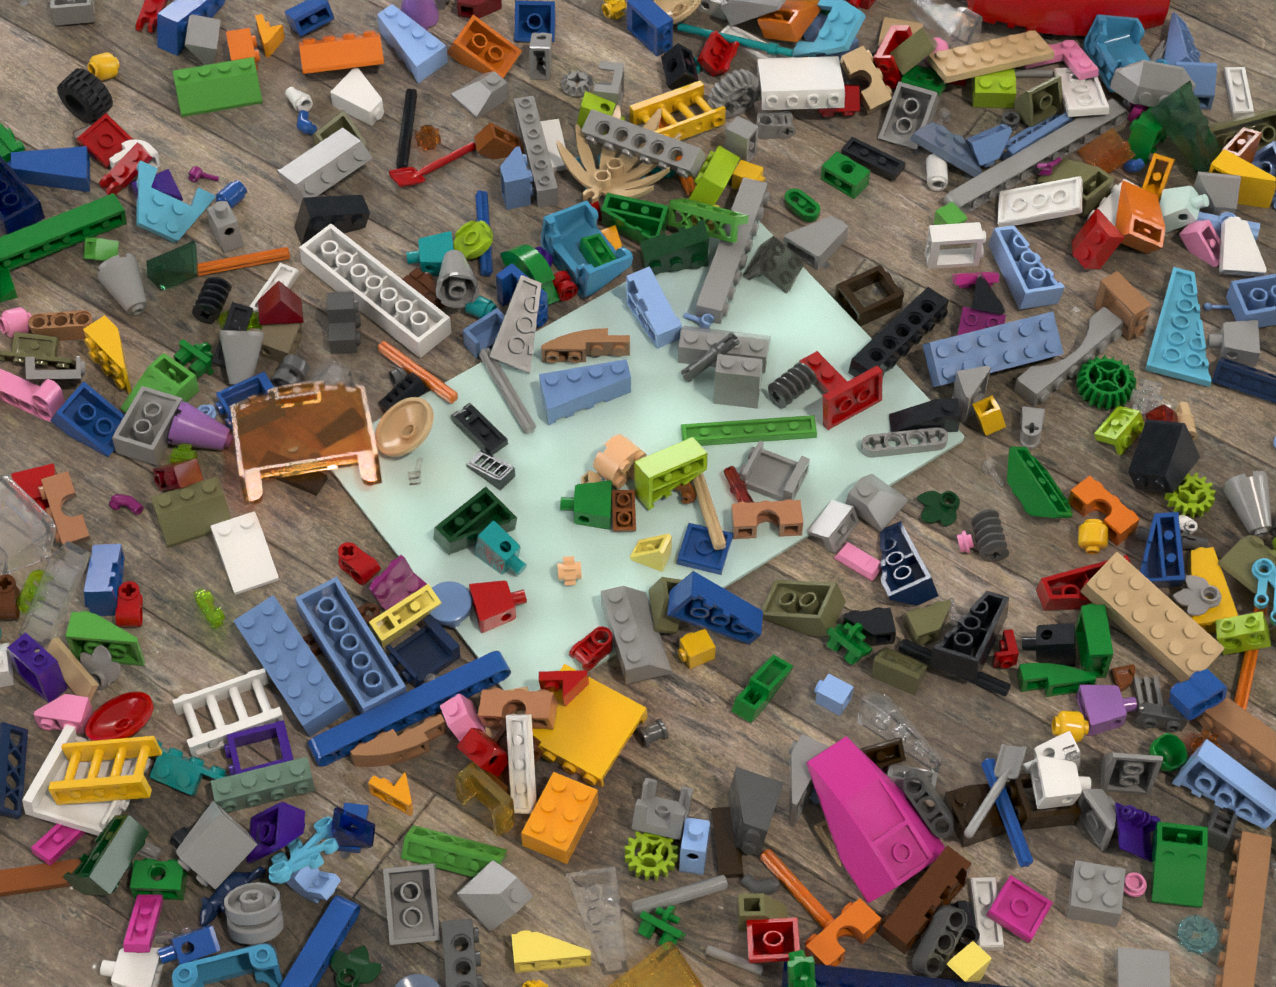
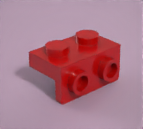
(717, 54)

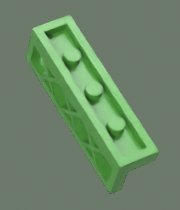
(709, 212)
(449, 851)

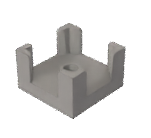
(615, 90)
(661, 815)

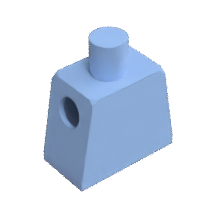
(695, 841)

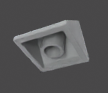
(203, 37)
(970, 388)

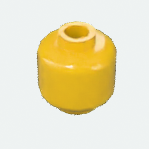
(104, 66)
(1093, 536)
(1070, 721)

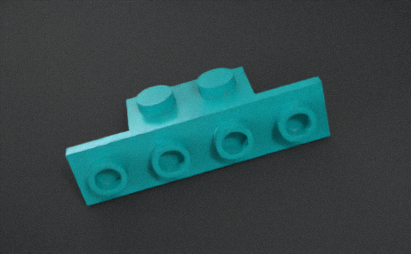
(181, 771)

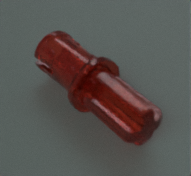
(738, 486)

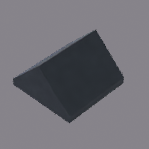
(985, 298)

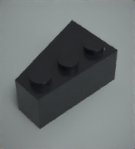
(344, 212)

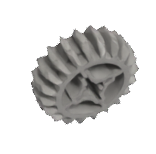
(735, 92)

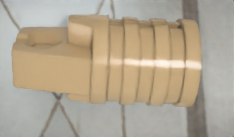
(1184, 416)

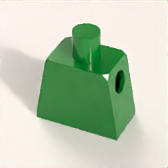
(590, 504)

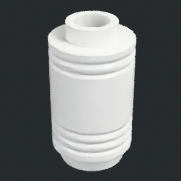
(936, 172)

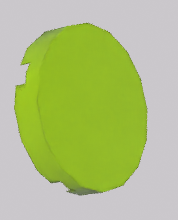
(473, 239)

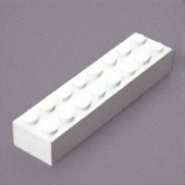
(379, 291)

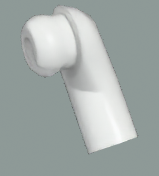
(1187, 524)

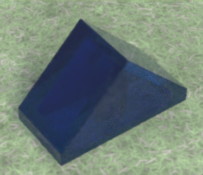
(352, 830)

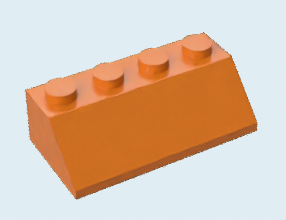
(341, 52)

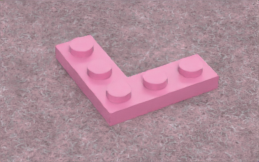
(1073, 57)

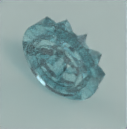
(1198, 924)

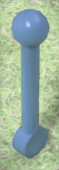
(1207, 306)

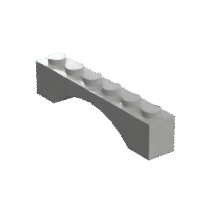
(1040, 381)

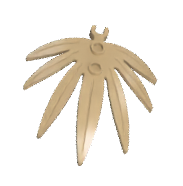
(614, 174)

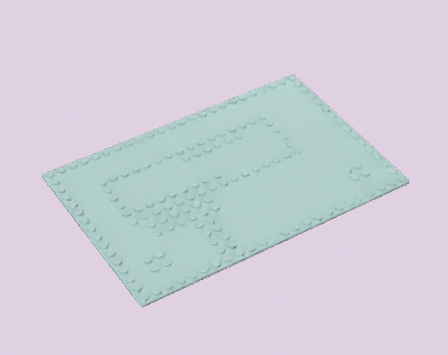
(651, 417)

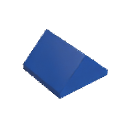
(534, 18)

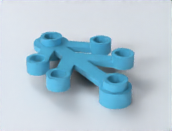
(1263, 579)
(309, 853)

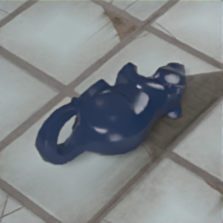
(215, 904)

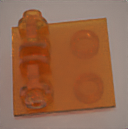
(1107, 151)

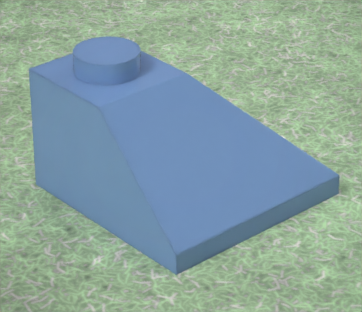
(989, 144)

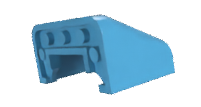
(1115, 44)
(562, 238)
(255, 958)

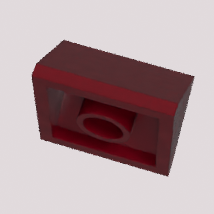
(280, 306)

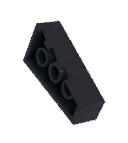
(971, 641)

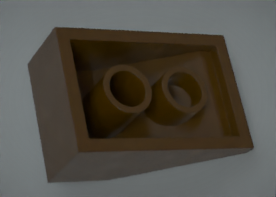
(963, 806)

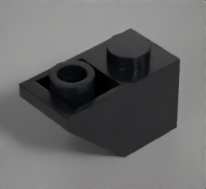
(877, 625)

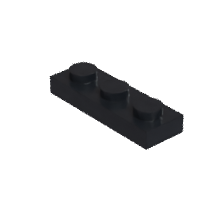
(873, 158)
(237, 320)

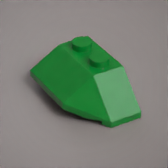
(1035, 486)

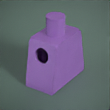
(1104, 707)

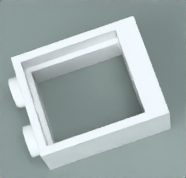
(954, 234)

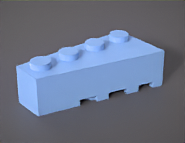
(412, 43)
(1024, 273)
(1229, 784)

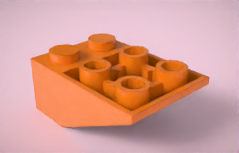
(790, 20)
(1140, 218)

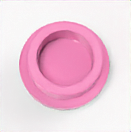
(965, 542)
(1134, 885)

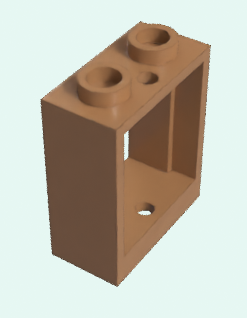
(1125, 302)

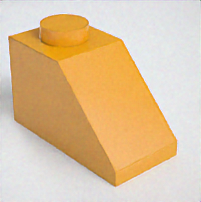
(1158, 174)

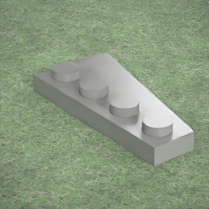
(517, 332)

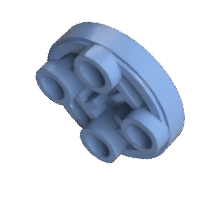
(455, 603)

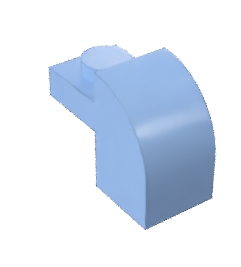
(313, 883)

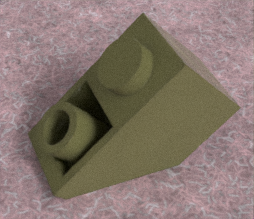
(659, 605)
(927, 623)
(756, 907)

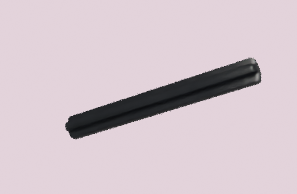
(406, 128)
(984, 680)

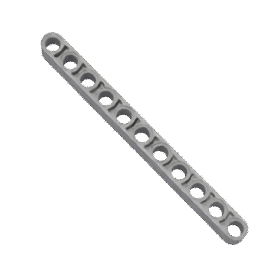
(1024, 163)

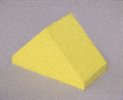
(653, 551)
(970, 963)

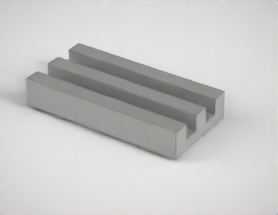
(1156, 688)

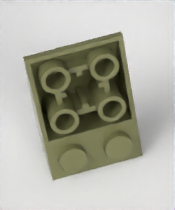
(1096, 181)

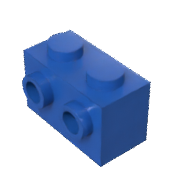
(309, 16)

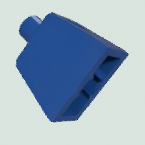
(201, 943)

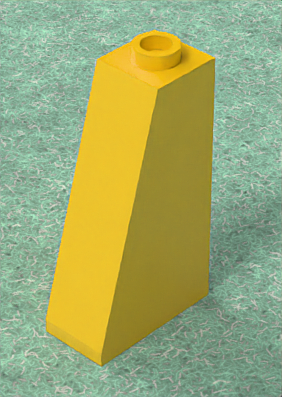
(1204, 564)

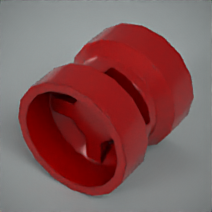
(564, 286)

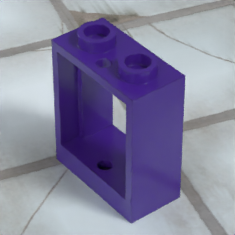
(37, 669)
(256, 735)

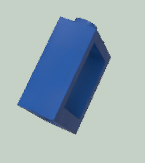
(650, 25)
(240, 392)

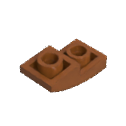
(623, 510)

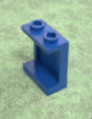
(506, 283)

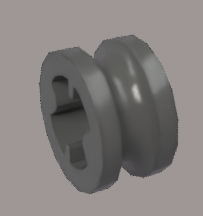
(1011, 115)

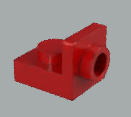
(1008, 651)

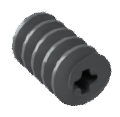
(791, 384)
(989, 536)

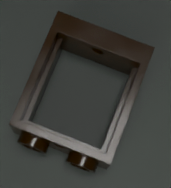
(864, 315)
(1033, 820)

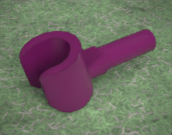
(1046, 168)
(196, 172)

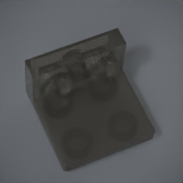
(776, 264)

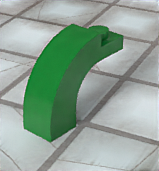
(534, 266)

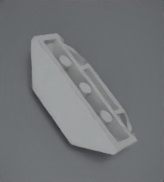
(1148, 82)

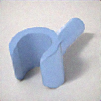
(704, 322)

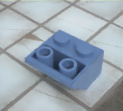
(1205, 79)
(516, 180)

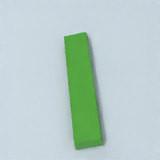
(751, 430)

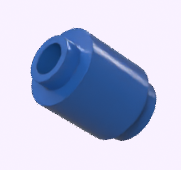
(232, 193)

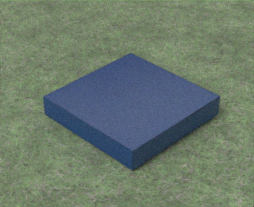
(698, 550)

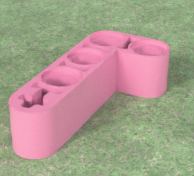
(37, 400)

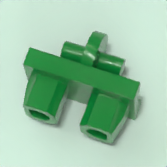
(198, 355)
(851, 639)
(650, 924)
(801, 970)

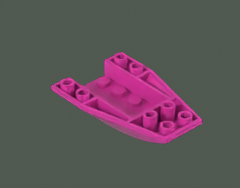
(870, 820)

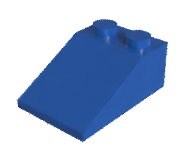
(89, 419)

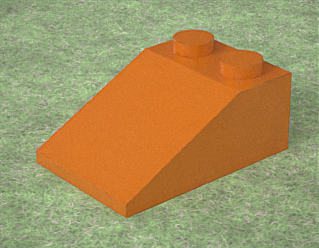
(483, 49)

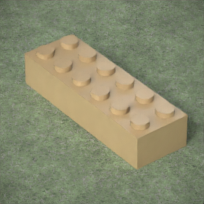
(1152, 618)

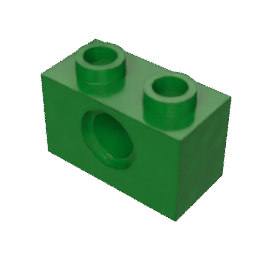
(845, 175)
(171, 886)

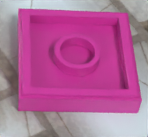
(1019, 909)

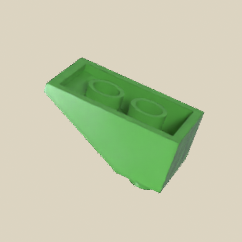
(90, 630)

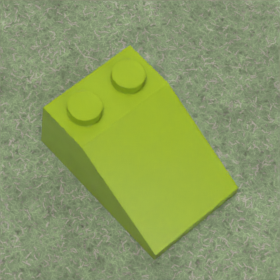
(994, 89)

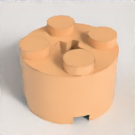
(618, 460)

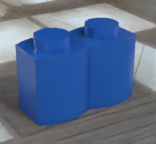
(1197, 694)

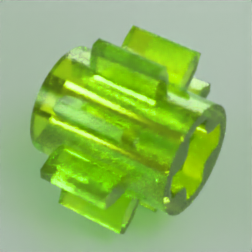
(183, 452)

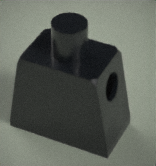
(1053, 644)

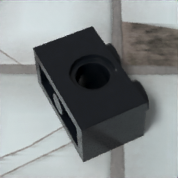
(679, 67)

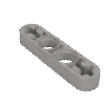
(903, 439)

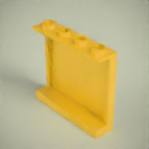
(590, 730)

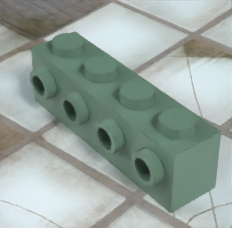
(263, 785)

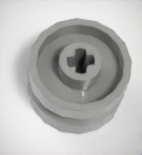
(254, 913)

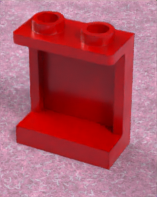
(884, 60)

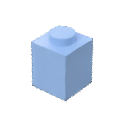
(833, 694)

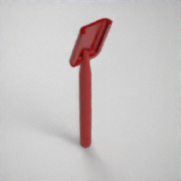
(410, 176)

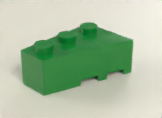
(1145, 135)

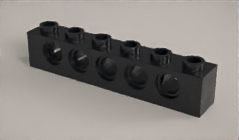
(901, 333)

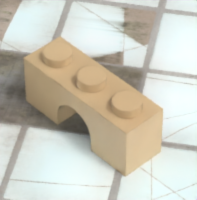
(860, 64)

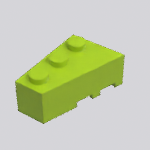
(714, 176)
(667, 469)

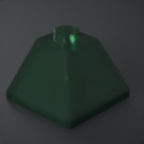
(173, 266)

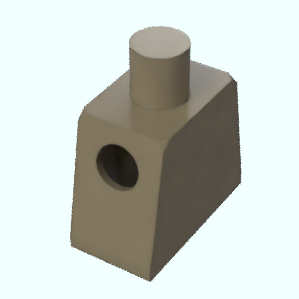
(280, 340)

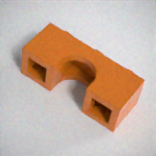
(1092, 496)
(855, 921)

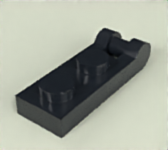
(480, 429)

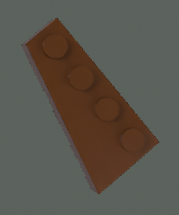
(935, 888)

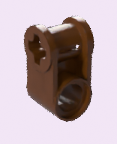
(8, 598)

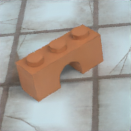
(58, 490)
(783, 514)
(498, 703)

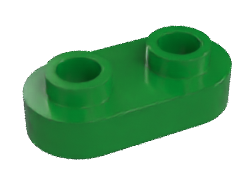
(803, 206)

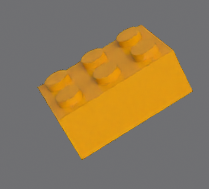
(560, 818)

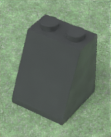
(752, 805)

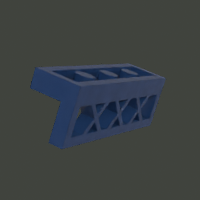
(1245, 379)
(19, 775)

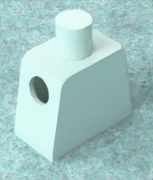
(1181, 206)

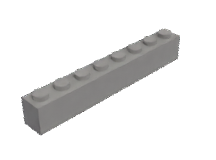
(732, 256)

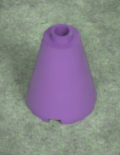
(421, 11)
(198, 429)

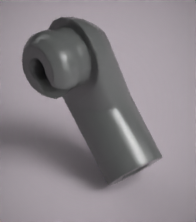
(766, 886)

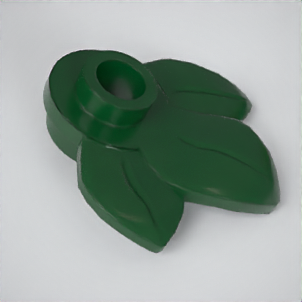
(937, 509)
(356, 966)

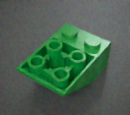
(1179, 864)

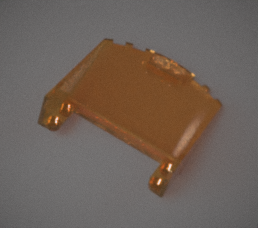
(303, 432)

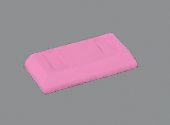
(859, 561)

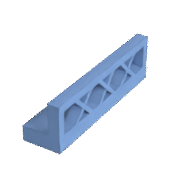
(1030, 137)

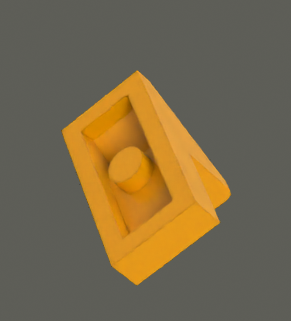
(270, 36)
(396, 796)

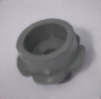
(396, 375)

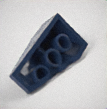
(903, 570)

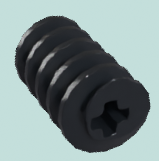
(211, 299)

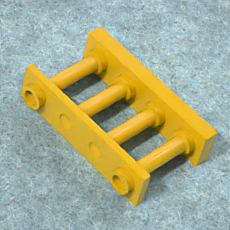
(679, 100)
(105, 788)

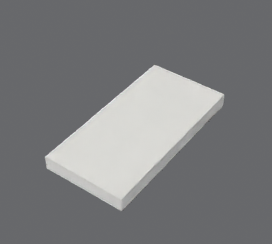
(1081, 96)
(1040, 202)

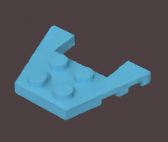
(837, 31)
(163, 213)

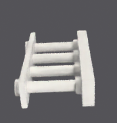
(215, 740)

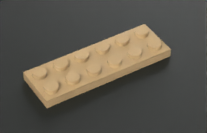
(990, 56)

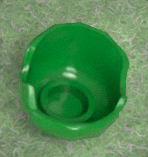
(1171, 749)

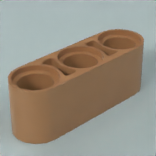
(64, 325)

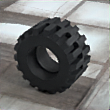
(85, 95)

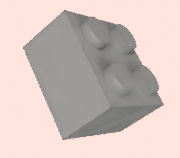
(1096, 893)

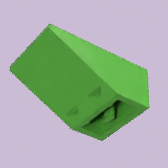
(168, 377)

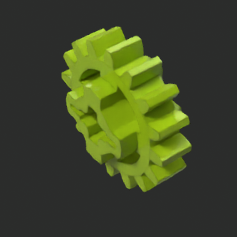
(1190, 495)
(646, 861)

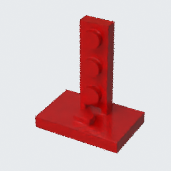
(843, 397)

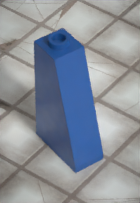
(54, 167)

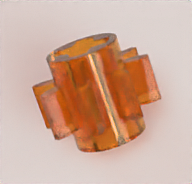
(428, 137)
(1198, 739)

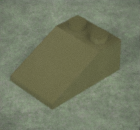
(804, 606)

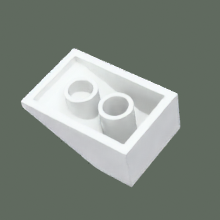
(244, 553)

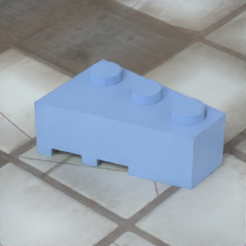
(652, 308)

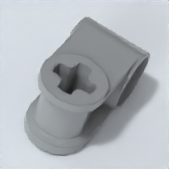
(774, 124)
(1031, 426)

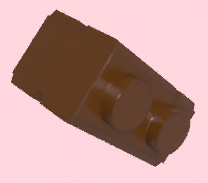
(425, 285)

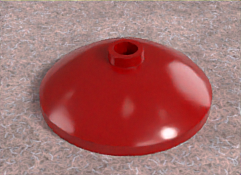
(120, 717)

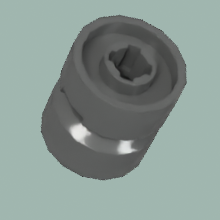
(290, 371)

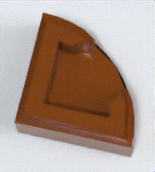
(1123, 676)

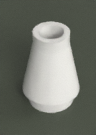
(299, 99)

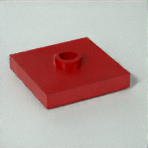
(103, 139)

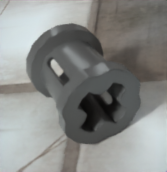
(652, 733)

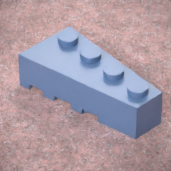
(582, 387)

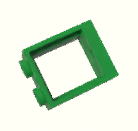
(1094, 640)

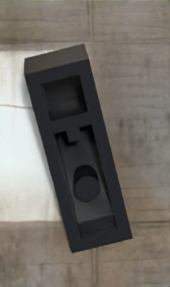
(931, 414)

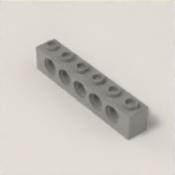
(599, 122)
(536, 151)

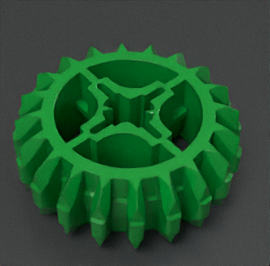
(1106, 376)

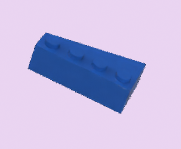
(173, 21)
(714, 609)

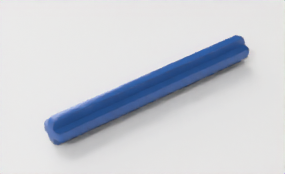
(482, 210)
(1008, 817)

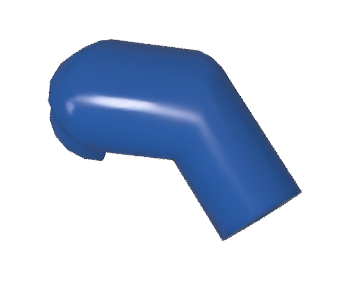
(304, 124)
(1134, 166)

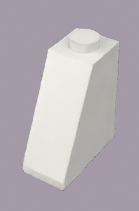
(358, 98)
(1239, 250)

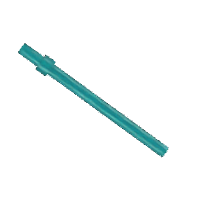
(771, 48)

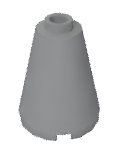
(456, 281)
(124, 282)
(240, 353)
(1251, 501)

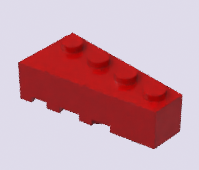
(1063, 589)

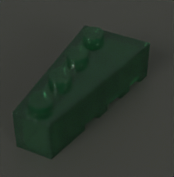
(1188, 127)

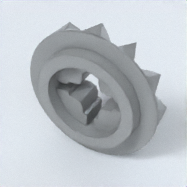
(569, 87)

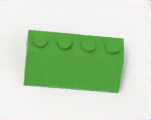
(217, 87)

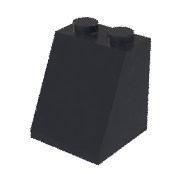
(1162, 456)

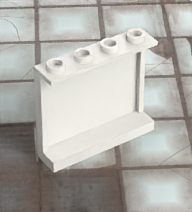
(801, 83)
(86, 817)

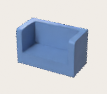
(482, 332)

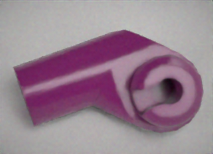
(126, 500)

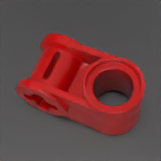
(357, 563)
(129, 606)
(590, 651)

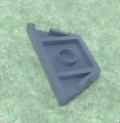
(947, 146)

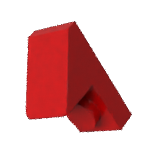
(570, 681)

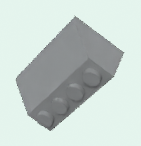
(324, 165)
(698, 340)
(633, 634)

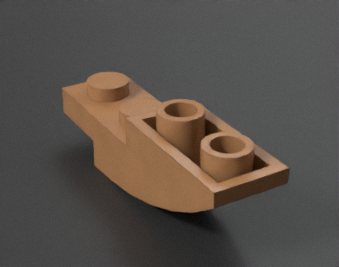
(576, 345)
(392, 749)

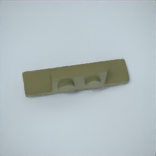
(39, 346)

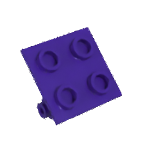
(1134, 830)

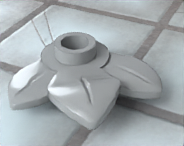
(1195, 596)
(100, 666)

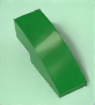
(1052, 678)
(761, 688)

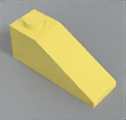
(404, 615)
(541, 952)

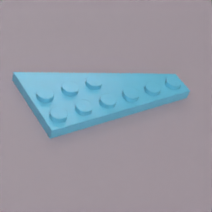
(1179, 335)

